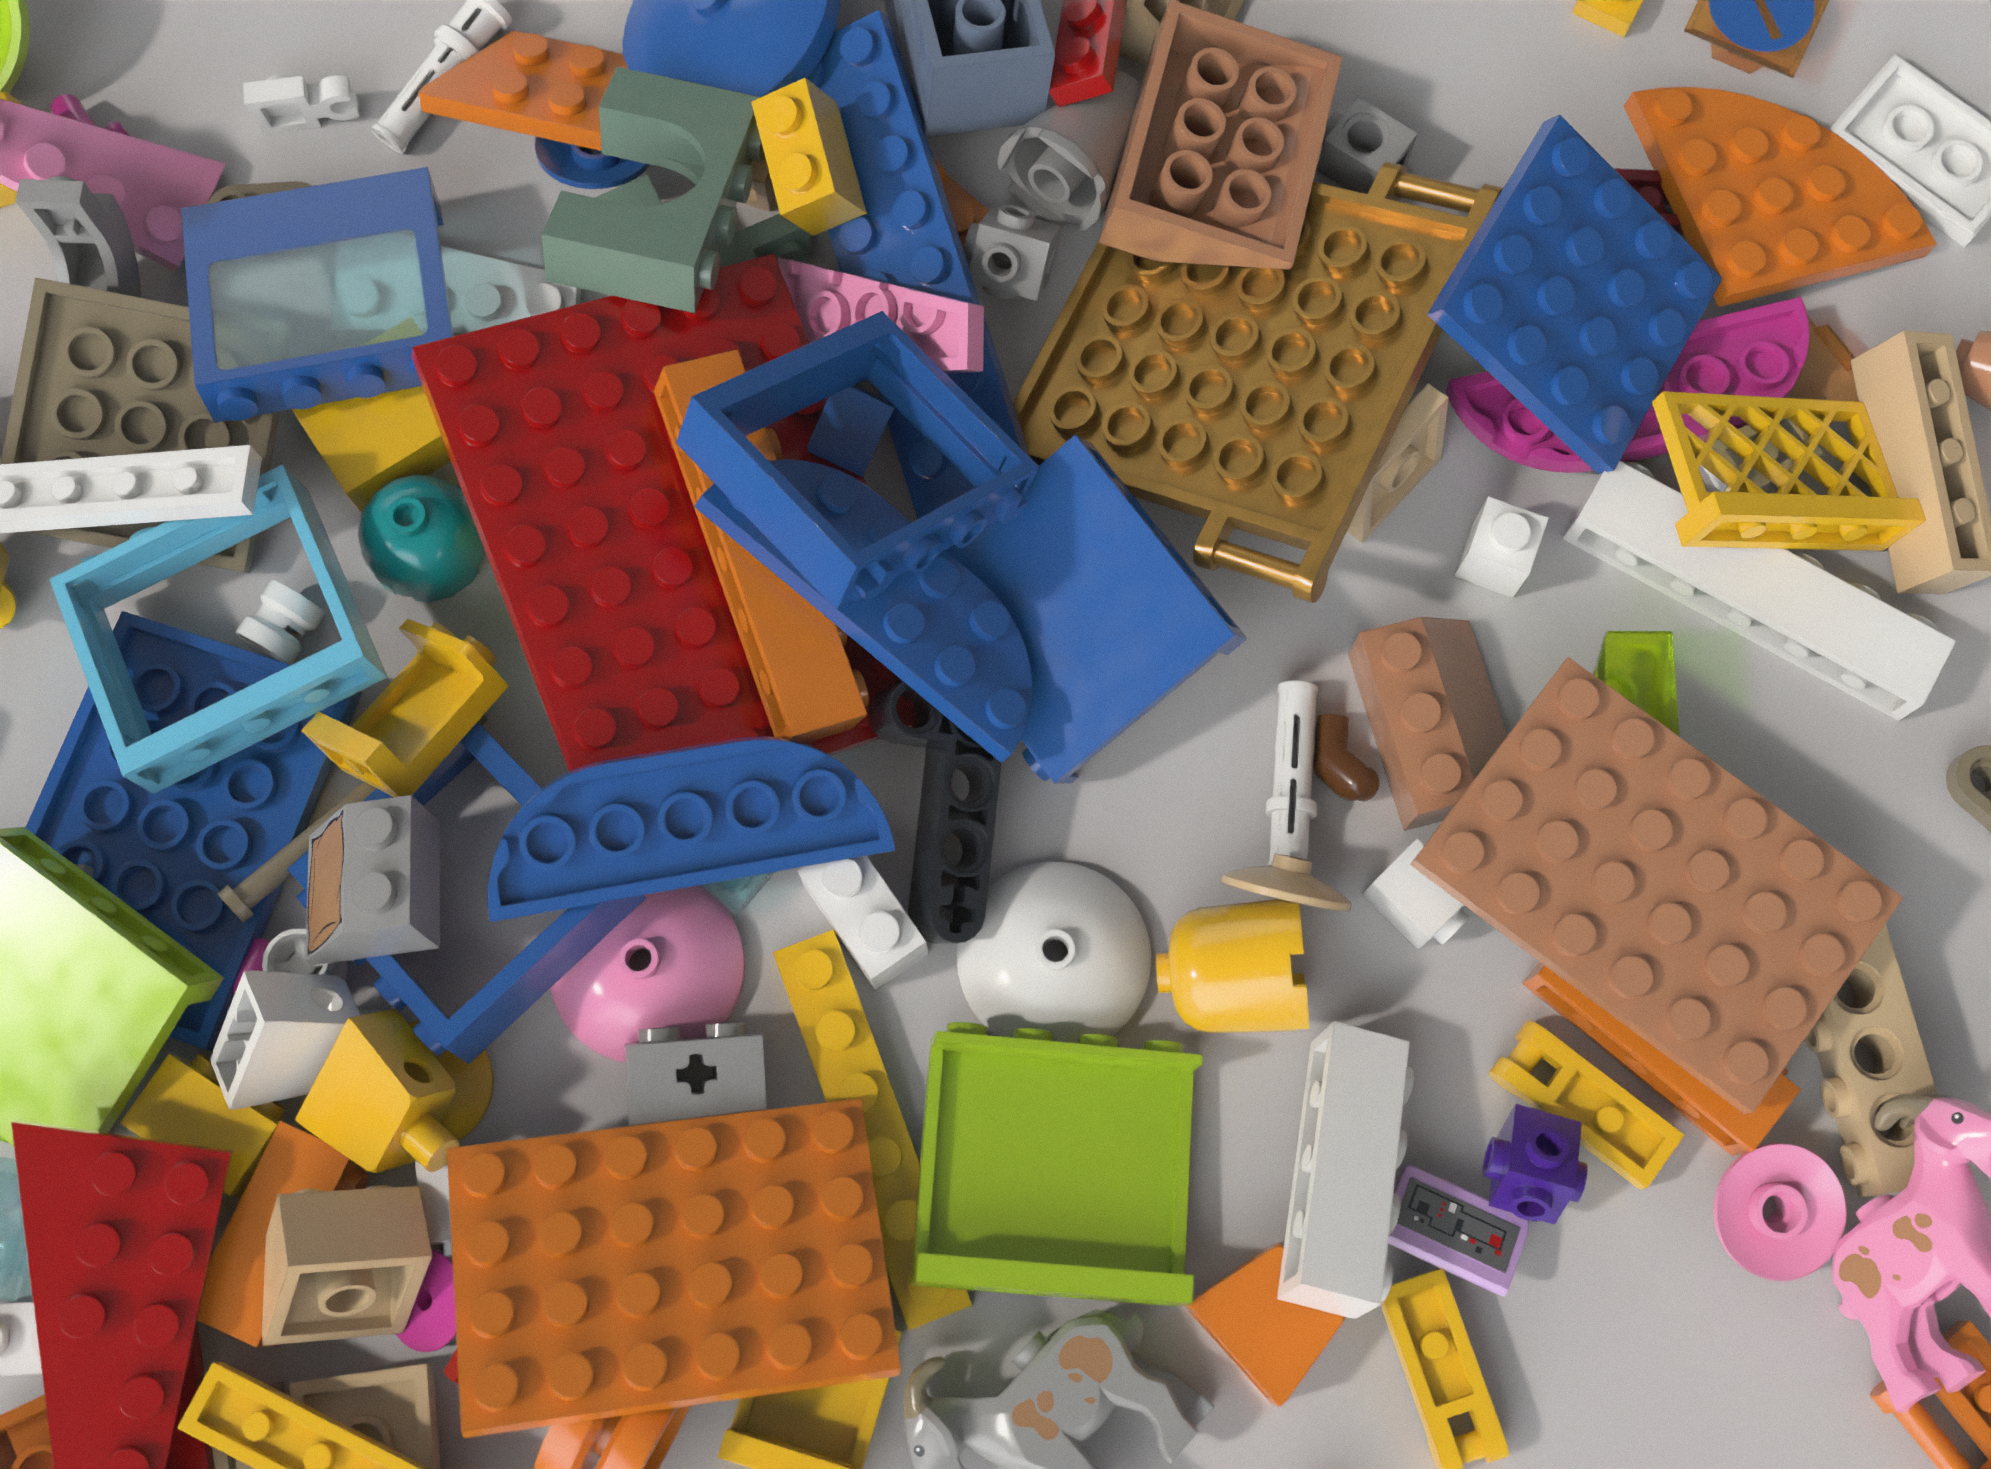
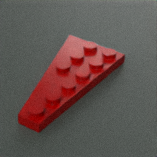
(116, 1283)

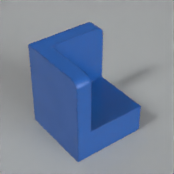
(850, 428)

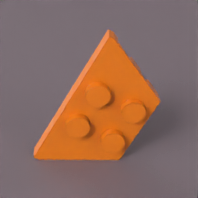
(528, 88)

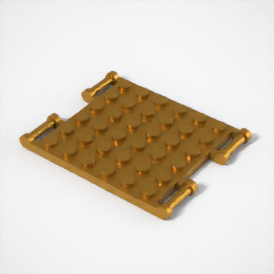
(1258, 385)

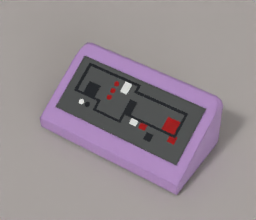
(1457, 1230)

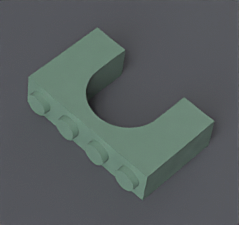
(670, 248)

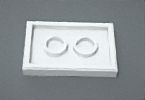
(1926, 145)

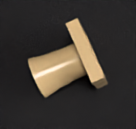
(1406, 461)

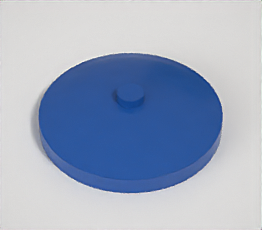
(729, 43)

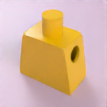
(381, 1096)

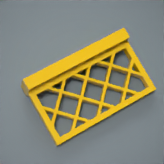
(1793, 514)

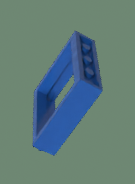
(920, 390)
(530, 972)

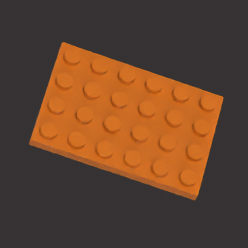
(666, 1266)

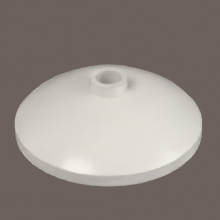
(1086, 992)

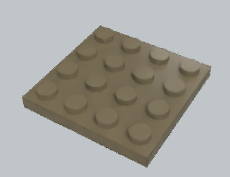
(114, 380)

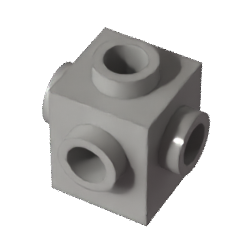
(1011, 252)

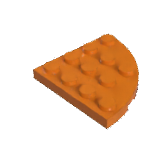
(1771, 192)

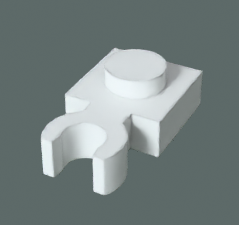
(291, 104)

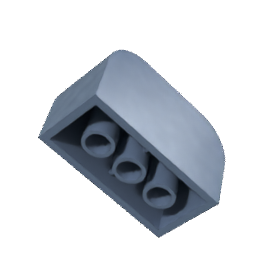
(974, 61)

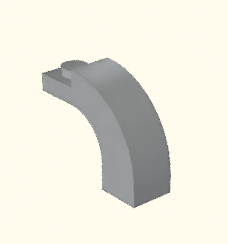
(83, 234)

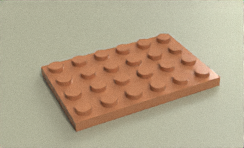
(1658, 885)

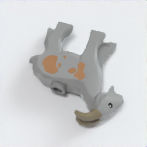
(1054, 1402)

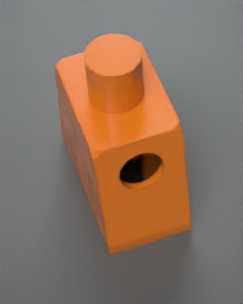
(1263, 1335)

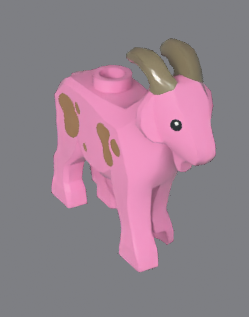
(1921, 1248)

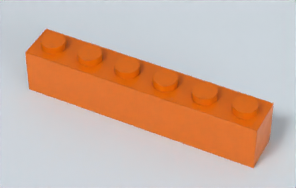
(787, 641)

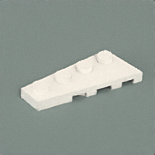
(497, 291)

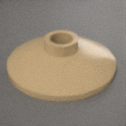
(1288, 880)

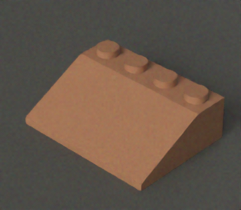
(1221, 144)

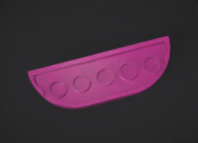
(1727, 355)

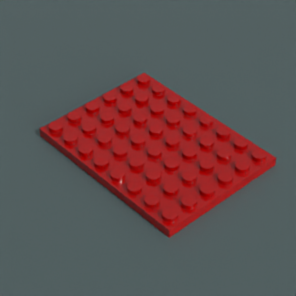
(595, 521)

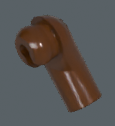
(1339, 767)

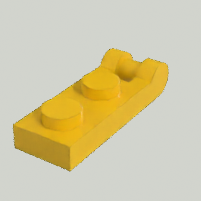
(1612, 1120)
(1442, 1370)

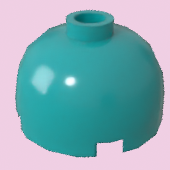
(420, 538)

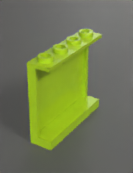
(80, 991)
(1055, 1167)

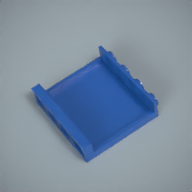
(1099, 604)

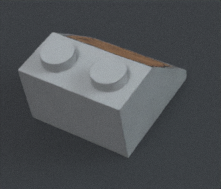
(374, 882)

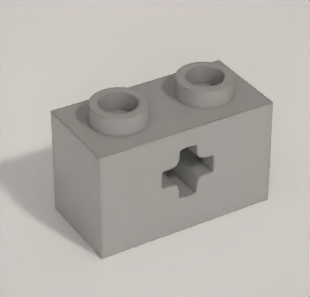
(659, 1097)

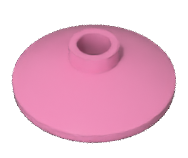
(1806, 1218)

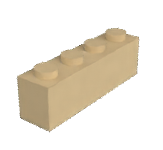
(1931, 453)

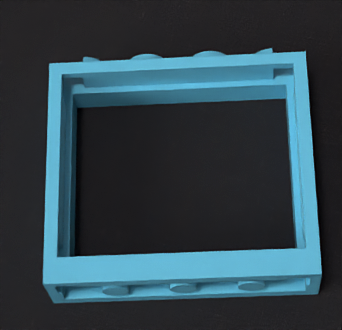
(249, 714)

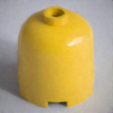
(1235, 968)

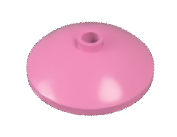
(689, 982)

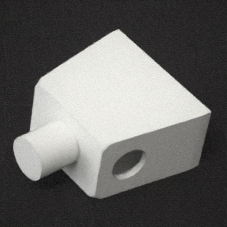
(279, 1035)

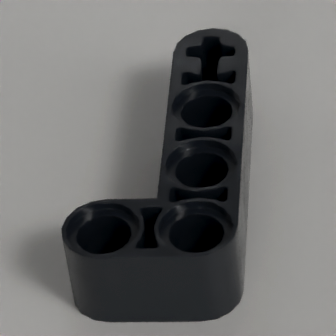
(944, 814)

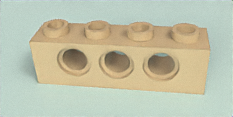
(1851, 1095)

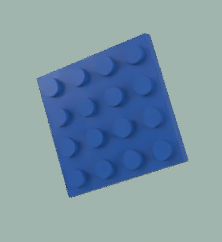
(1576, 295)

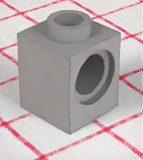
(1367, 127)

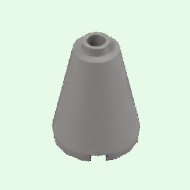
(1071, 155)

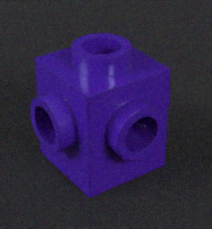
(1535, 1165)

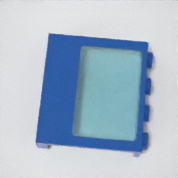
(314, 293)

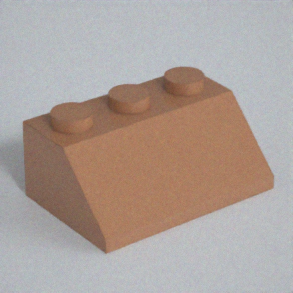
(1427, 711)

